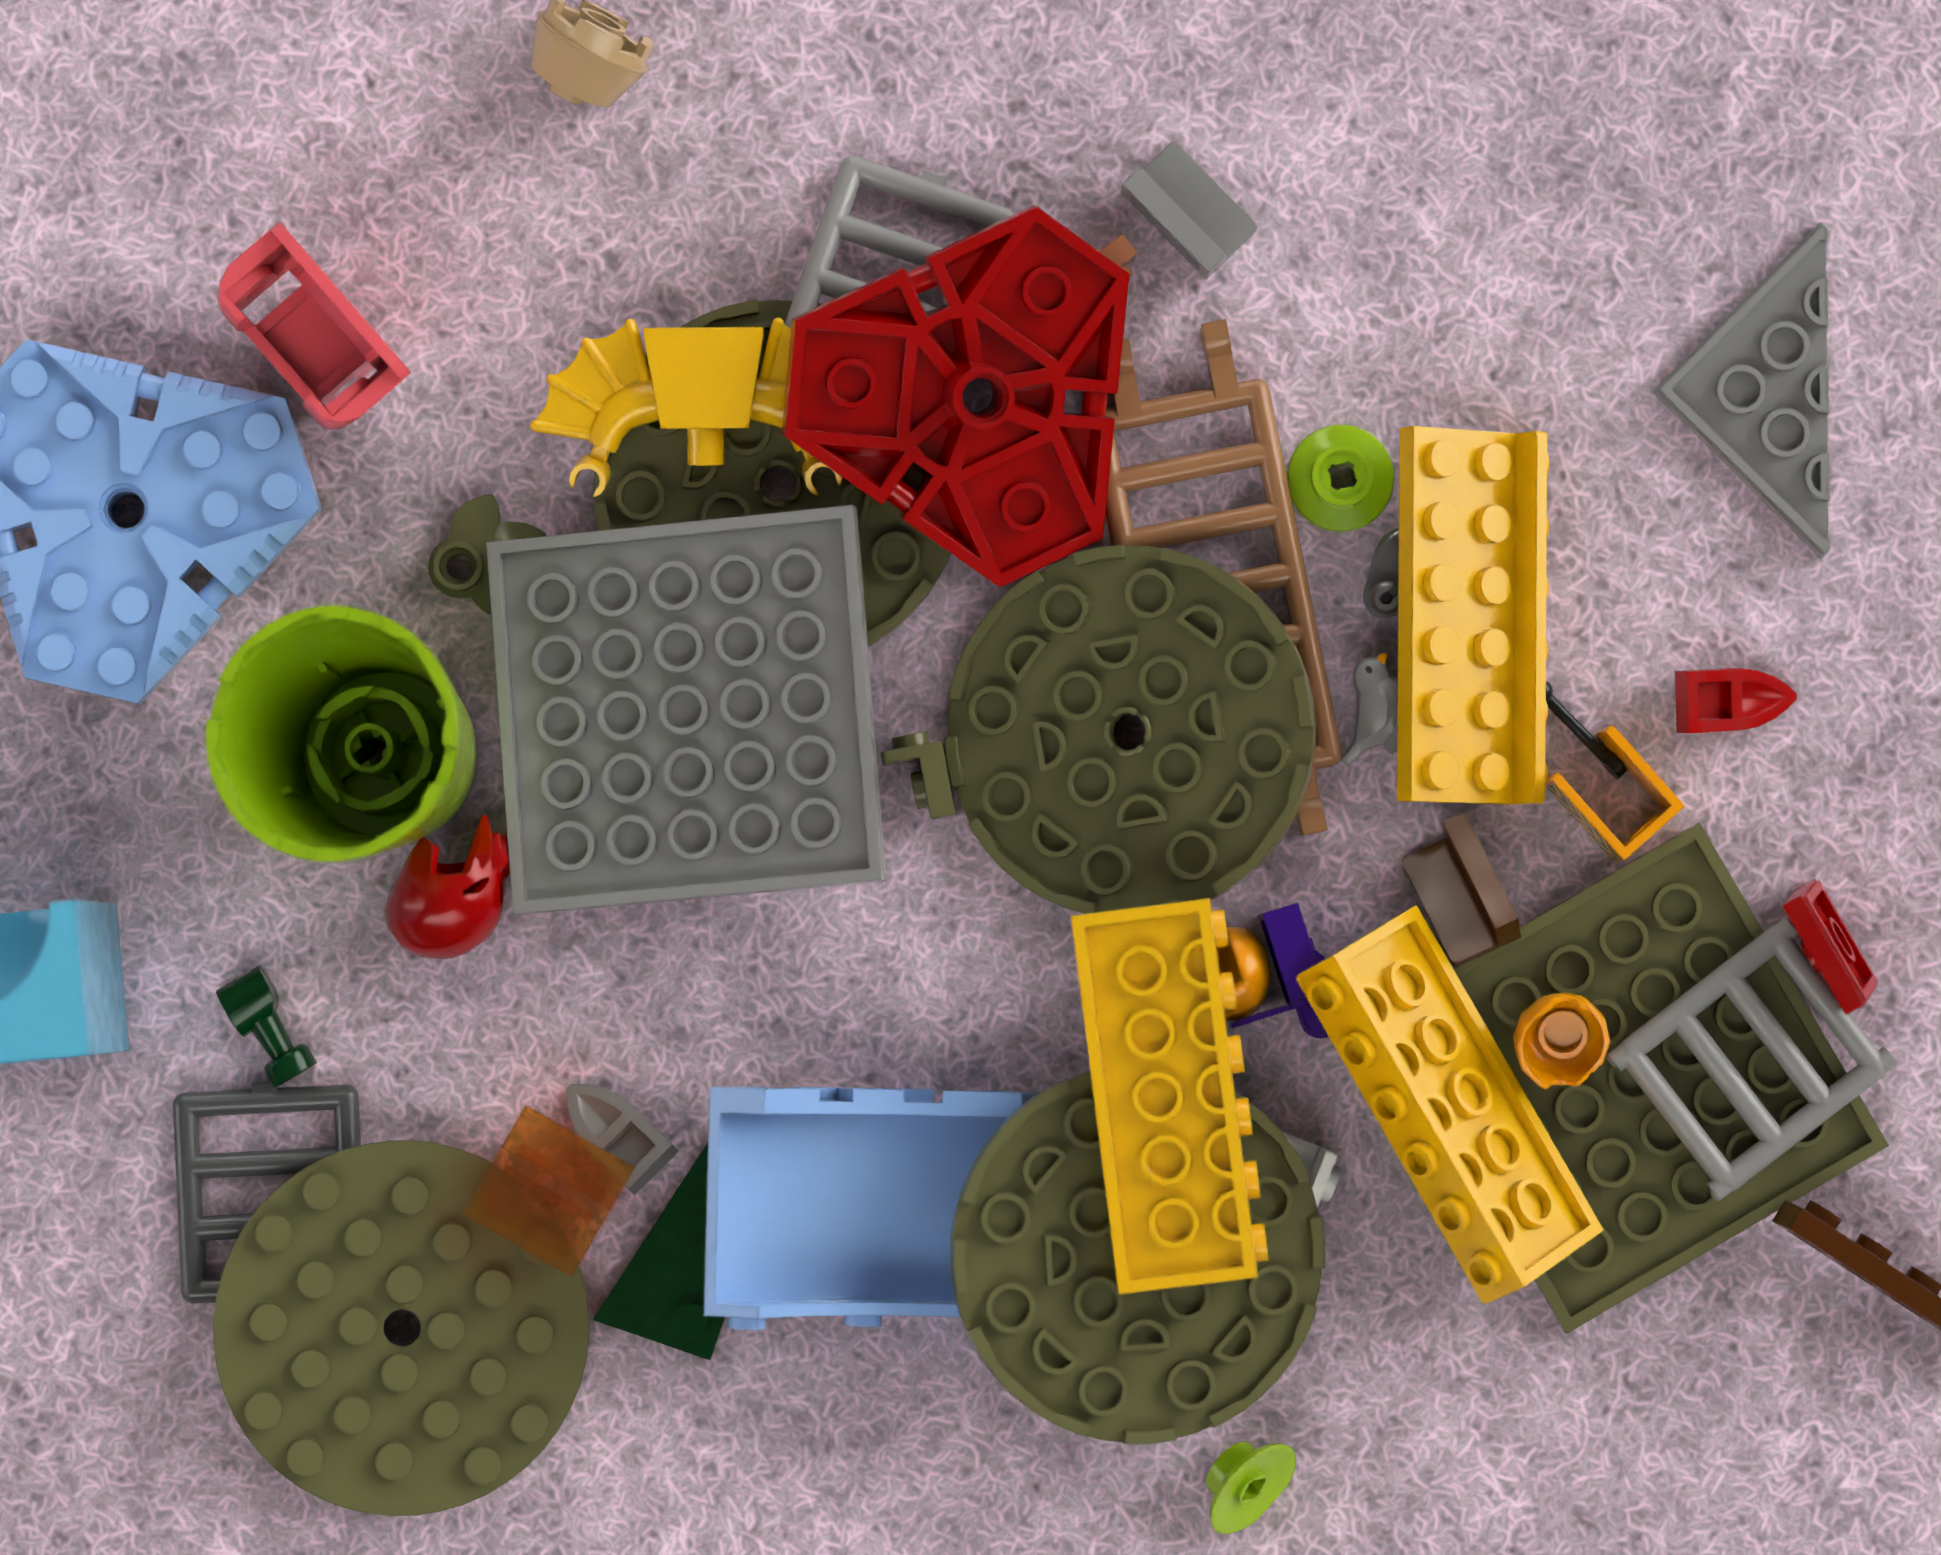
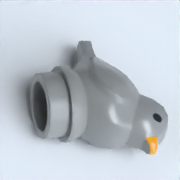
(1375, 708)

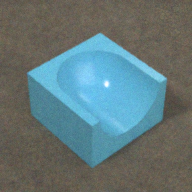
(61, 982)

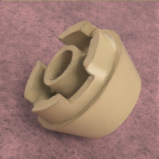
(587, 53)

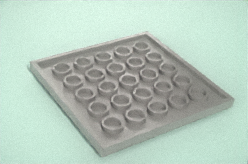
(685, 711)

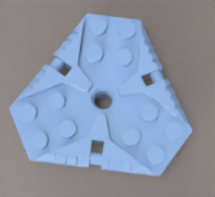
(217, 487)

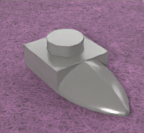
(619, 1129)

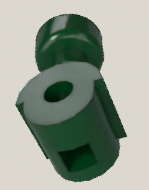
(252, 1009)

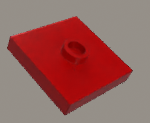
(1830, 946)

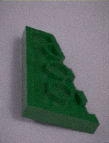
(665, 1280)

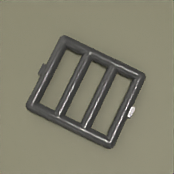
(193, 1166)

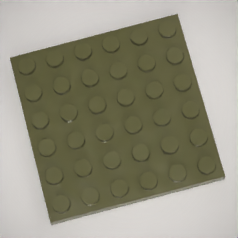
(1632, 952)

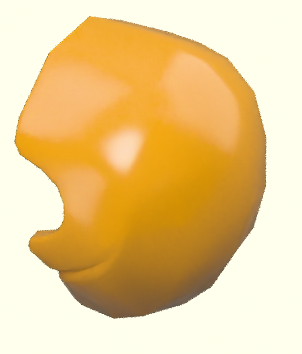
(1250, 971)
(1561, 1040)

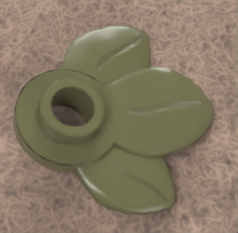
(470, 529)

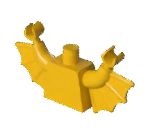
(695, 383)

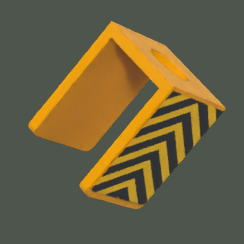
(1644, 775)

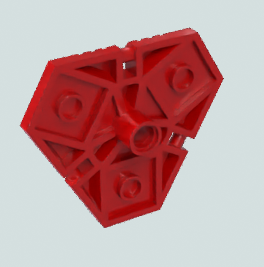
(886, 384)

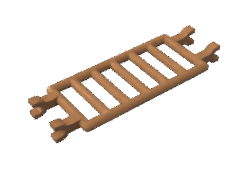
(1276, 512)

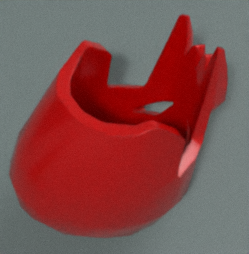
(453, 906)

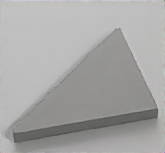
(1763, 391)

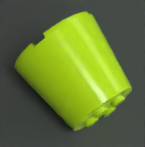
(303, 720)

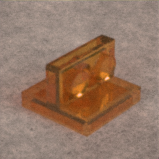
(549, 1190)

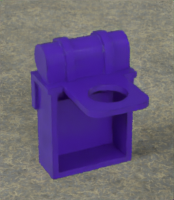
(1291, 954)

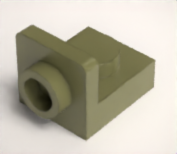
(931, 785)

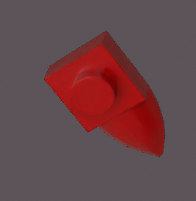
(1728, 699)

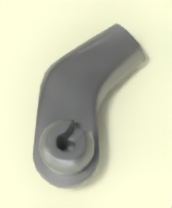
(1382, 582)

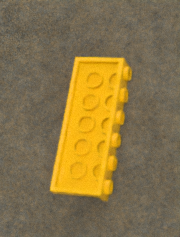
(1472, 616)
(1168, 1095)
(1450, 1105)

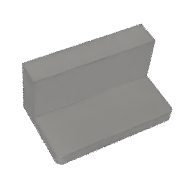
(1189, 209)

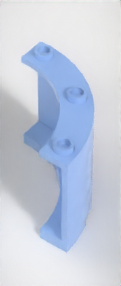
(838, 1199)

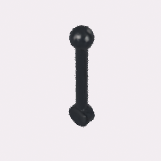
(1607, 759)

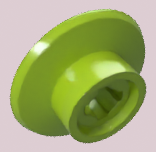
(1349, 506)
(1247, 1483)

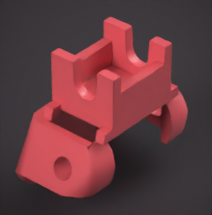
(313, 335)

